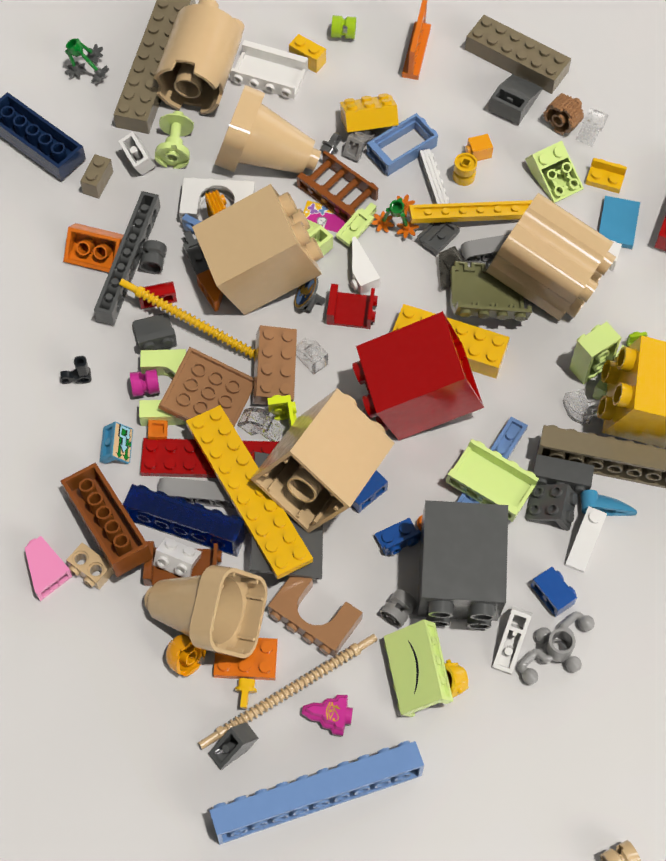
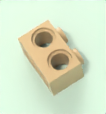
(93, 563)

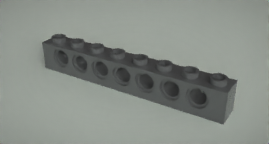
(127, 258)

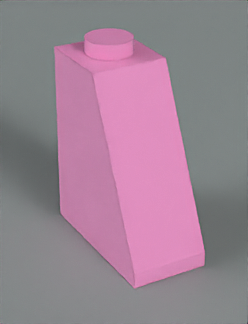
(46, 567)

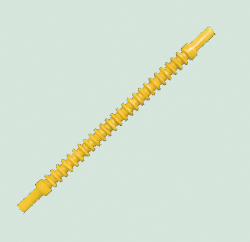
(140, 292)

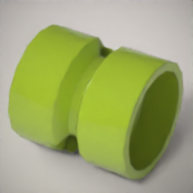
(337, 27)

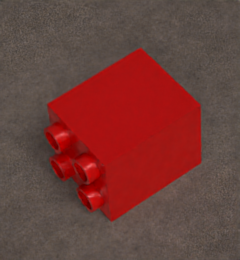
(417, 377)

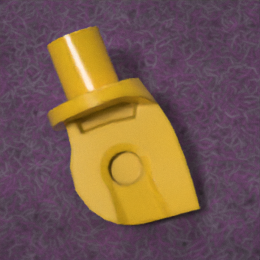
(245, 686)

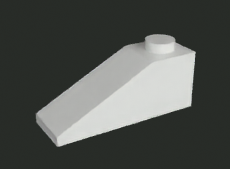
(363, 273)
(586, 539)
(512, 640)

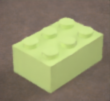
(593, 351)

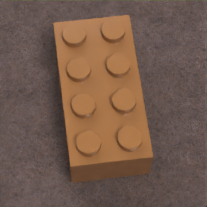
(274, 363)

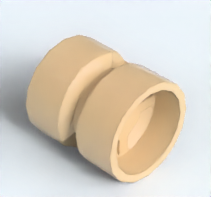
(623, 852)

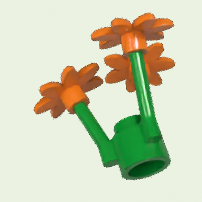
(397, 208)

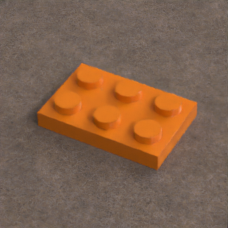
(258, 666)

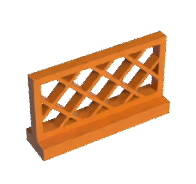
(417, 45)

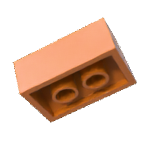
(91, 247)

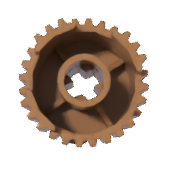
(564, 113)

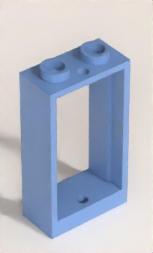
(375, 146)

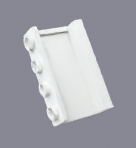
(270, 69)

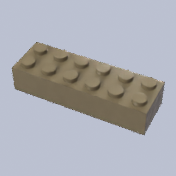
(517, 53)

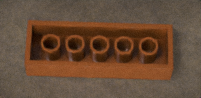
(106, 519)

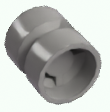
(397, 610)

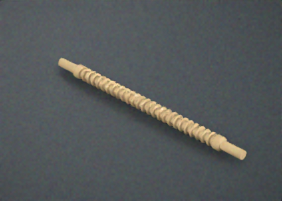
(354, 650)

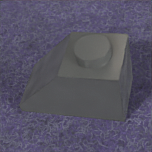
(233, 745)

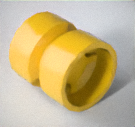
(464, 169)

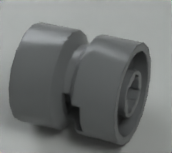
(152, 257)

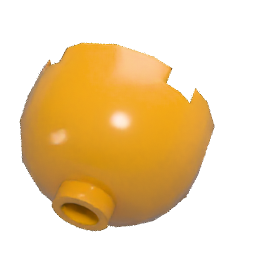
(183, 655)

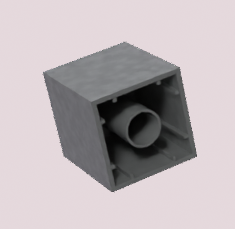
(463, 563)

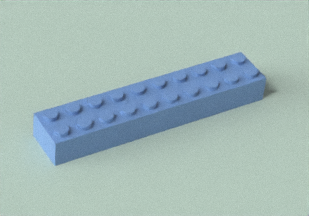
(316, 792)

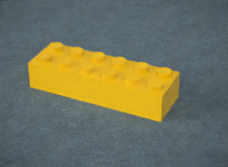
(483, 347)

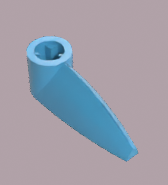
(605, 504)

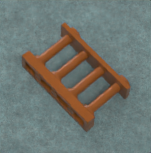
(327, 199)

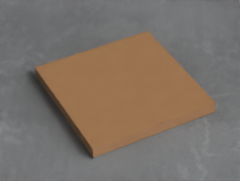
(205, 384)

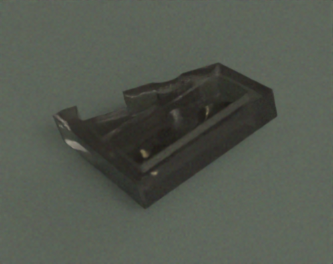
(446, 260)

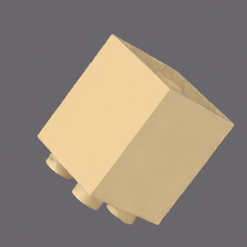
(259, 248)
(323, 461)

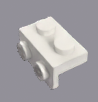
(176, 557)

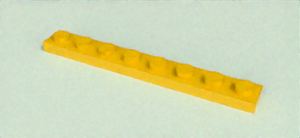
(467, 211)

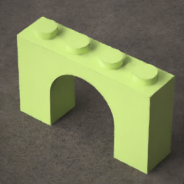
(166, 364)

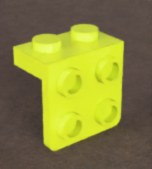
(282, 408)

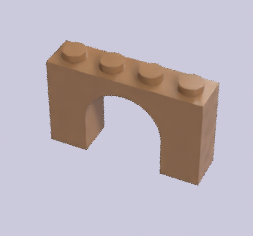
(329, 636)

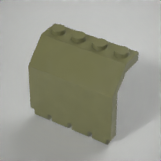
(481, 295)

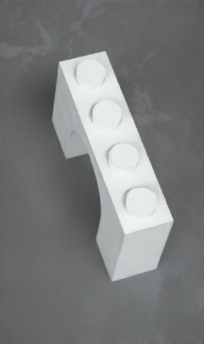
(195, 188)

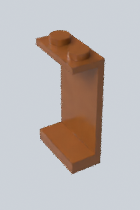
(153, 574)

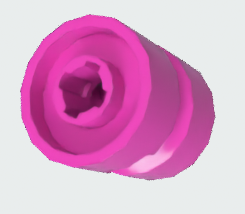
(144, 383)

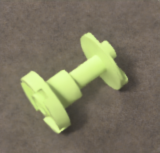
(173, 151)

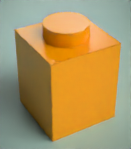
(480, 147)

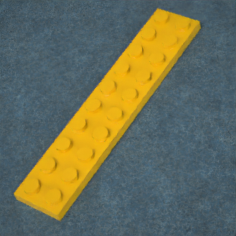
(261, 515)

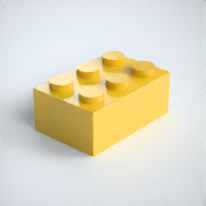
(369, 113)

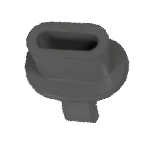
(330, 146)

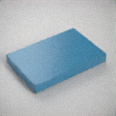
(619, 220)

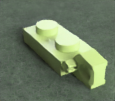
(356, 224)

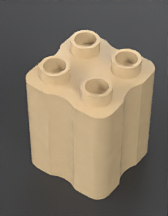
(552, 259)

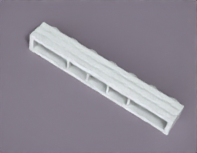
(433, 177)

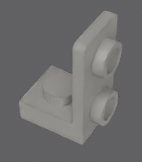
(356, 142)

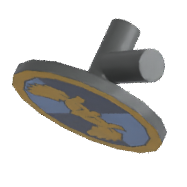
(307, 295)

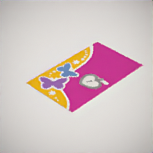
(323, 216)

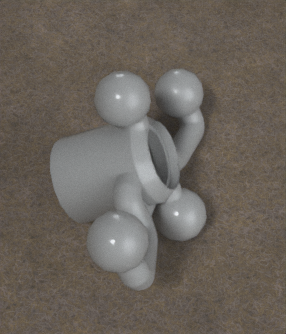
(549, 652)

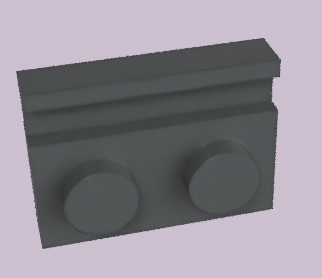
(438, 235)

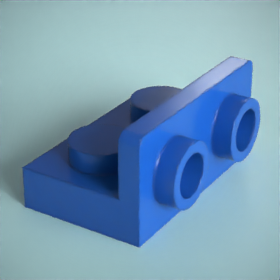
(397, 537)

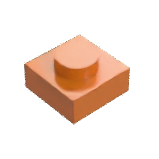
(157, 429)

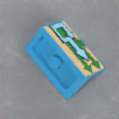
(116, 443)

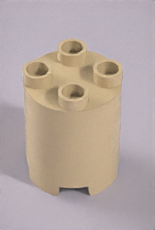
(198, 56)

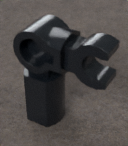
(81, 373)

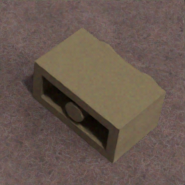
(96, 176)

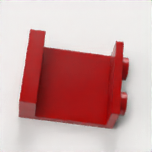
(351, 309)

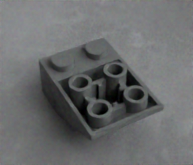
(514, 98)

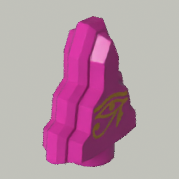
(331, 713)

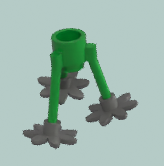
(75, 48)

